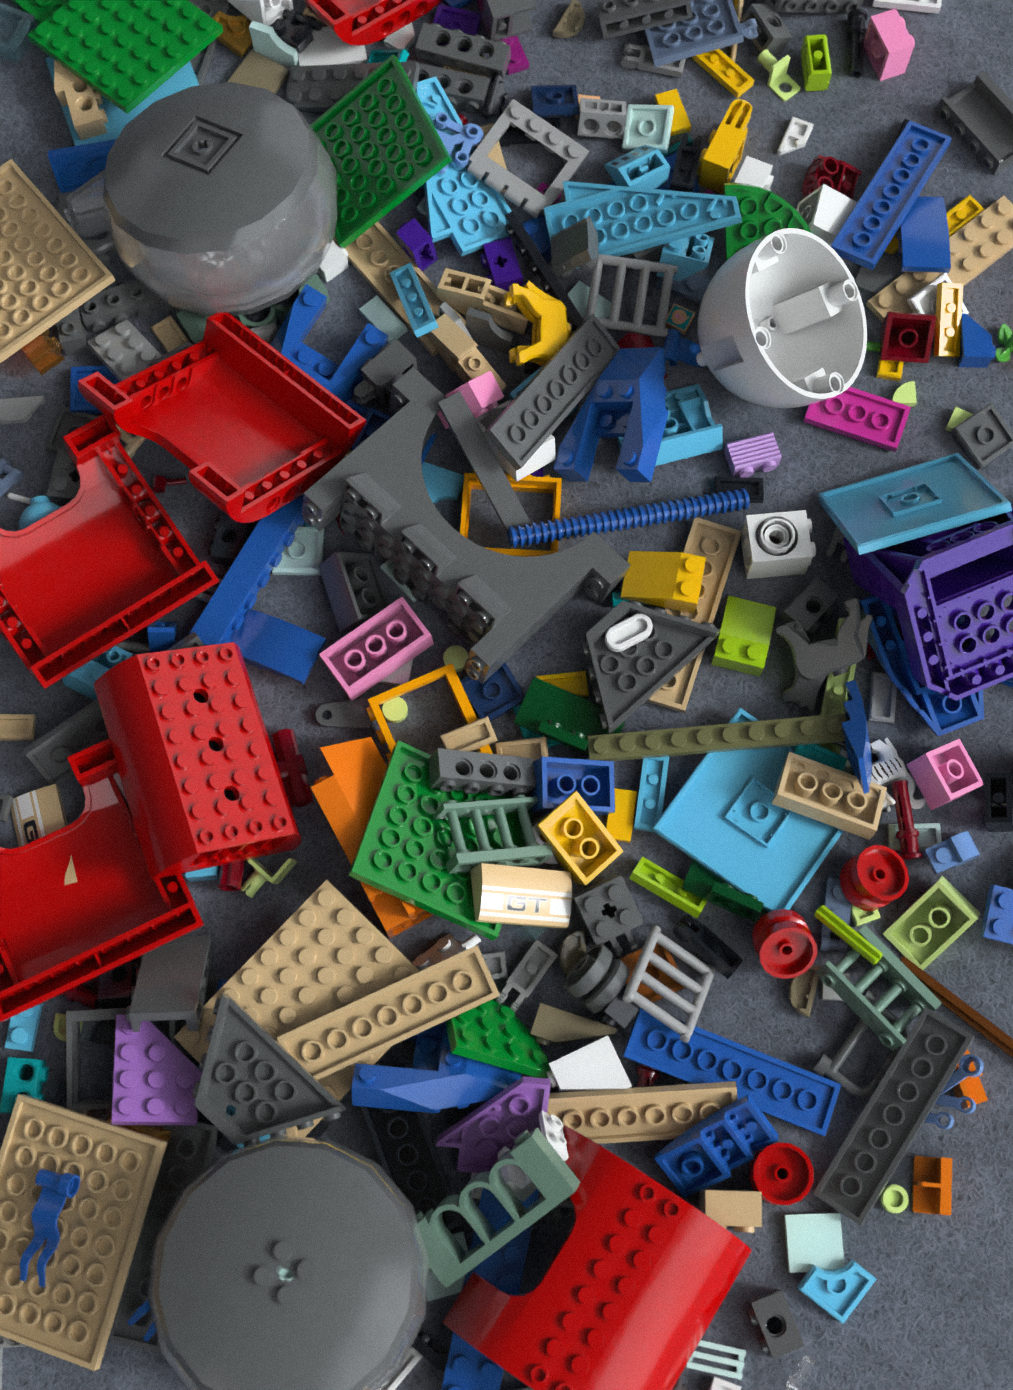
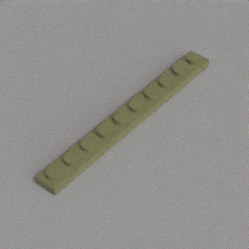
(717, 738)

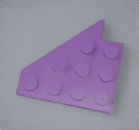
(151, 1078)
(497, 1124)

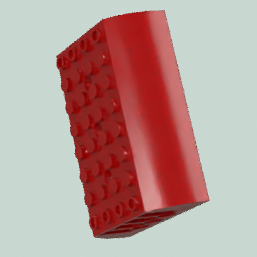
(175, 776)

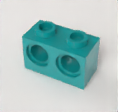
(16, 1084)

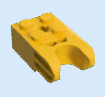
(725, 147)

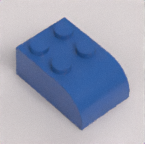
(560, 777)

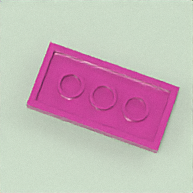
(861, 417)

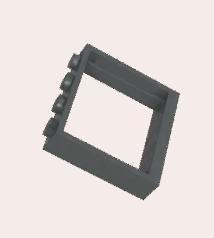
(73, 1056)

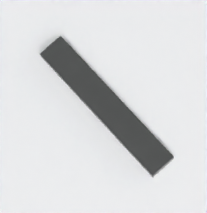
(483, 461)

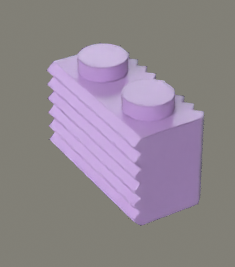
(753, 455)

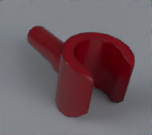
(160, 483)

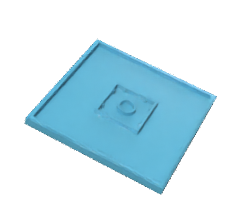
(912, 503)
(736, 833)

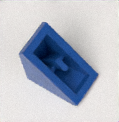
(162, 635)

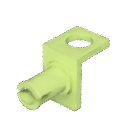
(778, 74)
(262, 875)

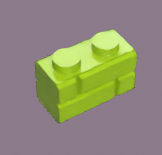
(815, 62)

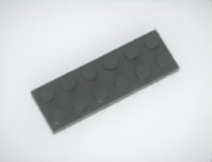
(321, 86)

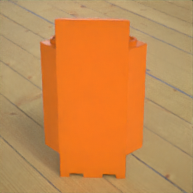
(347, 805)

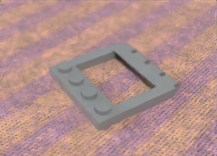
(536, 129)

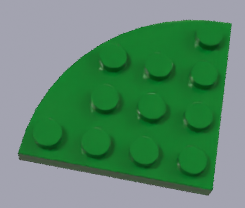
(761, 215)
(497, 1038)

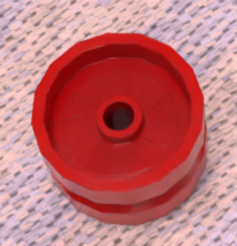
(874, 878)
(784, 944)
(797, 1169)

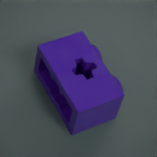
(417, 244)
(497, 255)

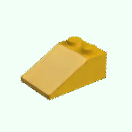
(664, 579)
(579, 839)

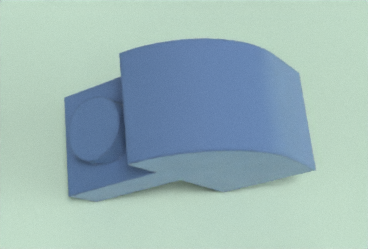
(951, 853)

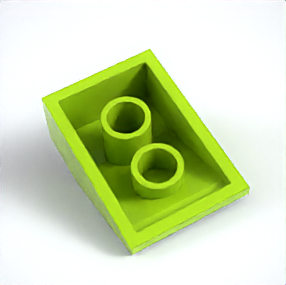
(744, 636)

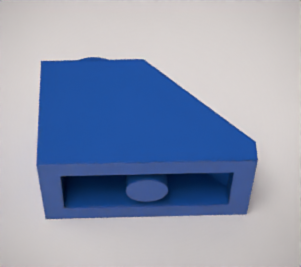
(975, 344)

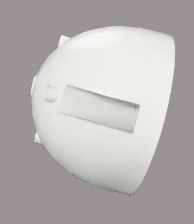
(783, 322)

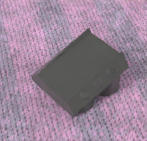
(574, 248)

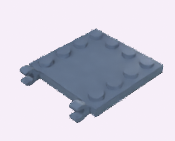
(711, 28)

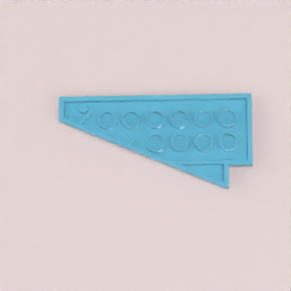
(456, 200)
(640, 217)

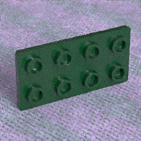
(560, 716)
(711, 888)

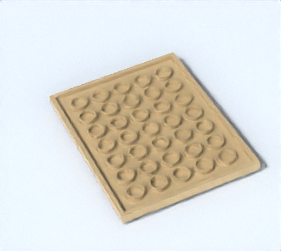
(42, 263)
(307, 970)
(95, 1226)

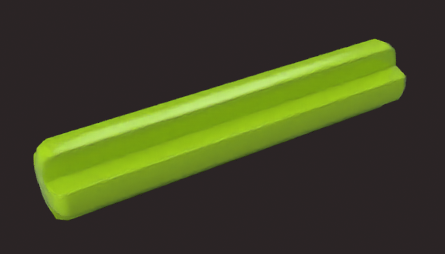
(848, 934)

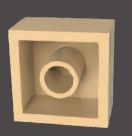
(733, 1208)

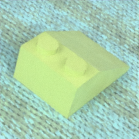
(932, 923)

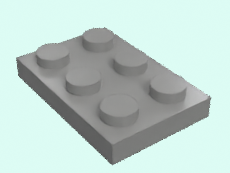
(123, 350)

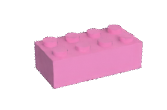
(377, 648)

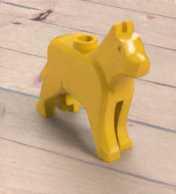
(548, 319)

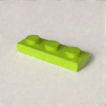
(666, 886)

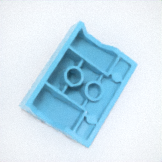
(688, 426)

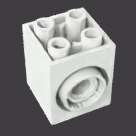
(777, 544)

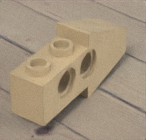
(82, 101)
(472, 291)
(460, 351)

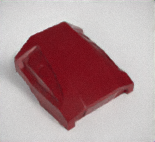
(832, 173)

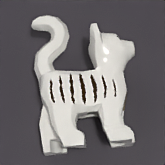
(891, 769)

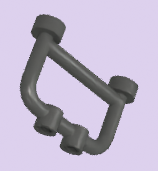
(830, 1068)

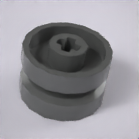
(597, 978)

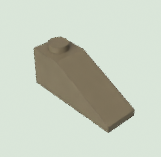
(564, 1027)

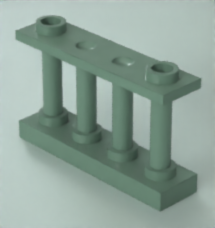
(509, 855)
(902, 982)

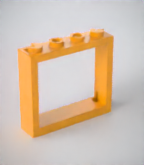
(527, 484)
(455, 686)

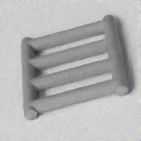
(645, 268)
(639, 975)

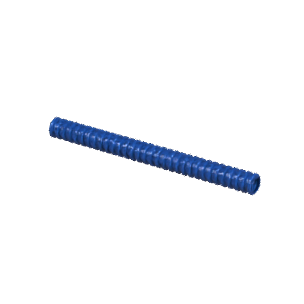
(628, 518)

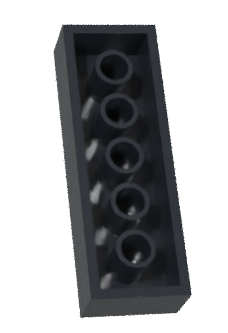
(411, 1158)

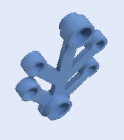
(463, 136)
(954, 1102)

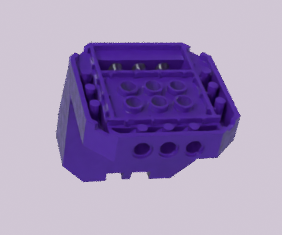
(937, 582)

